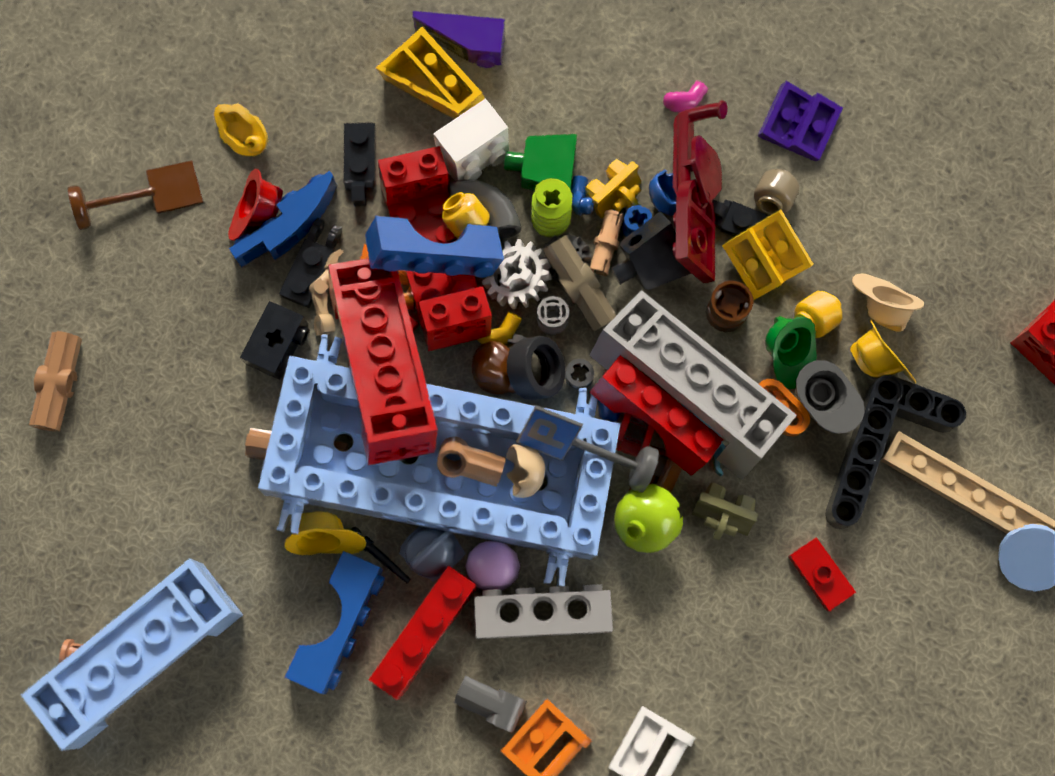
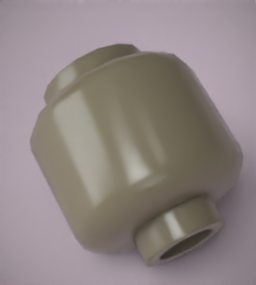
(776, 191)

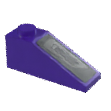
(470, 37)

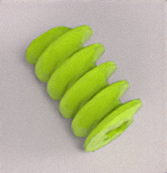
(551, 207)

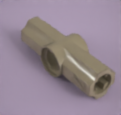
(579, 283)

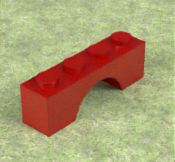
(685, 436)
(422, 633)

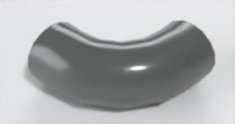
(498, 205)

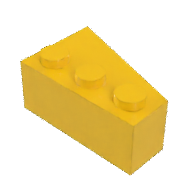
(430, 75)

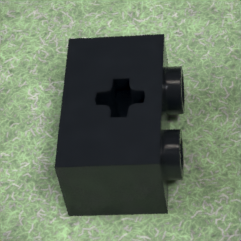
(275, 324)

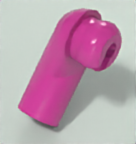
(685, 100)

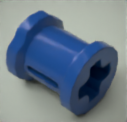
(641, 215)

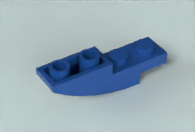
(298, 214)

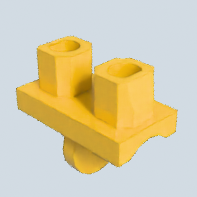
(619, 191)

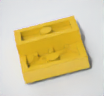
(767, 254)

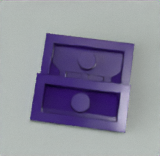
(800, 121)

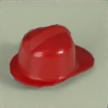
(255, 205)

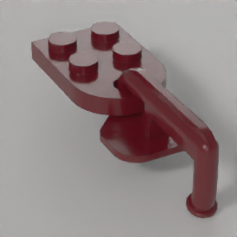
(694, 205)

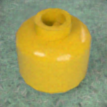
(463, 210)
(823, 311)

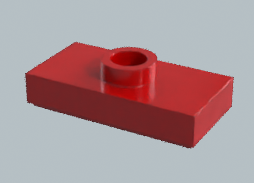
(822, 574)

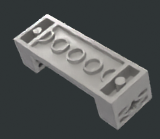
(696, 378)

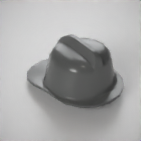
(829, 397)

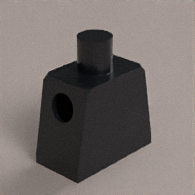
(650, 255)

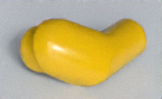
(505, 331)

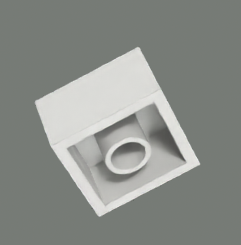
(473, 142)

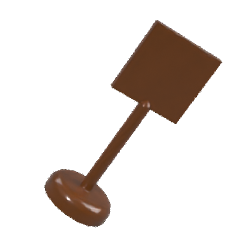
(170, 186)

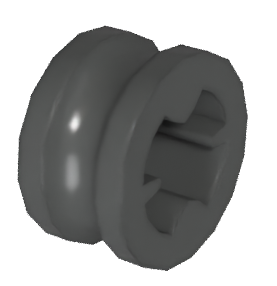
(570, 372)

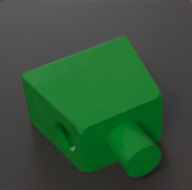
(544, 159)

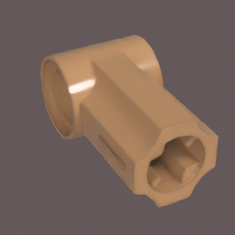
(473, 463)

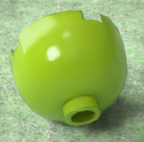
(648, 519)

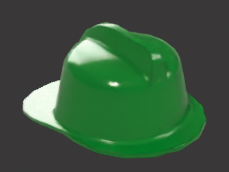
(791, 347)

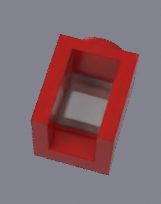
(633, 435)

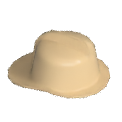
(886, 302)

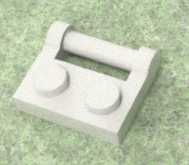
(643, 743)

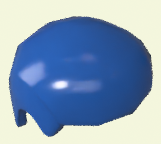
(662, 193)

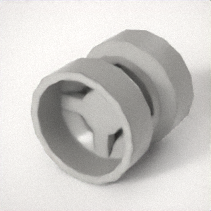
(552, 321)

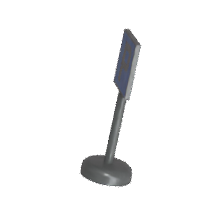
(556, 434)

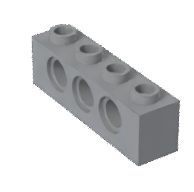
(597, 617)

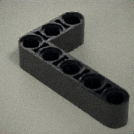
(876, 439)

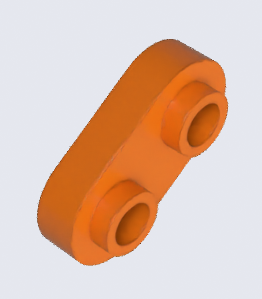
(790, 401)

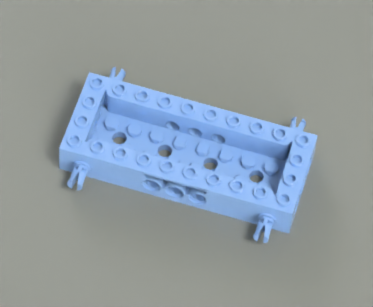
(307, 469)

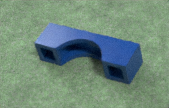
(398, 246)
(318, 664)

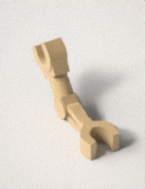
(323, 321)

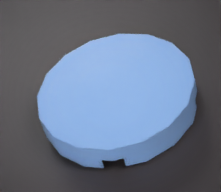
(1029, 557)

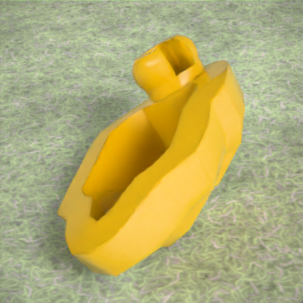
(240, 126)

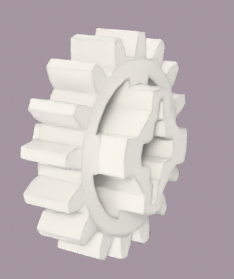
(517, 279)

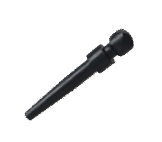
(381, 557)

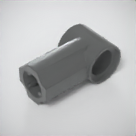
(495, 705)

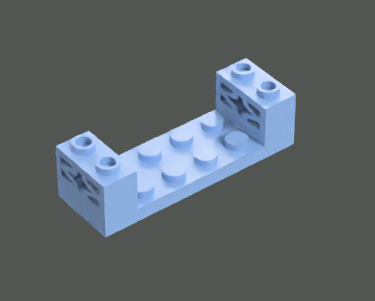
(130, 654)

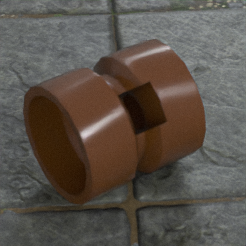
(729, 306)

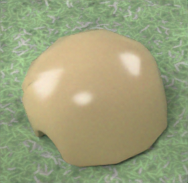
(527, 470)

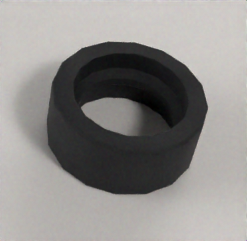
(520, 370)

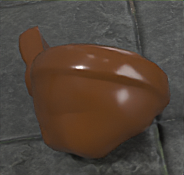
(490, 368)

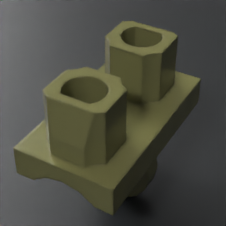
(724, 515)

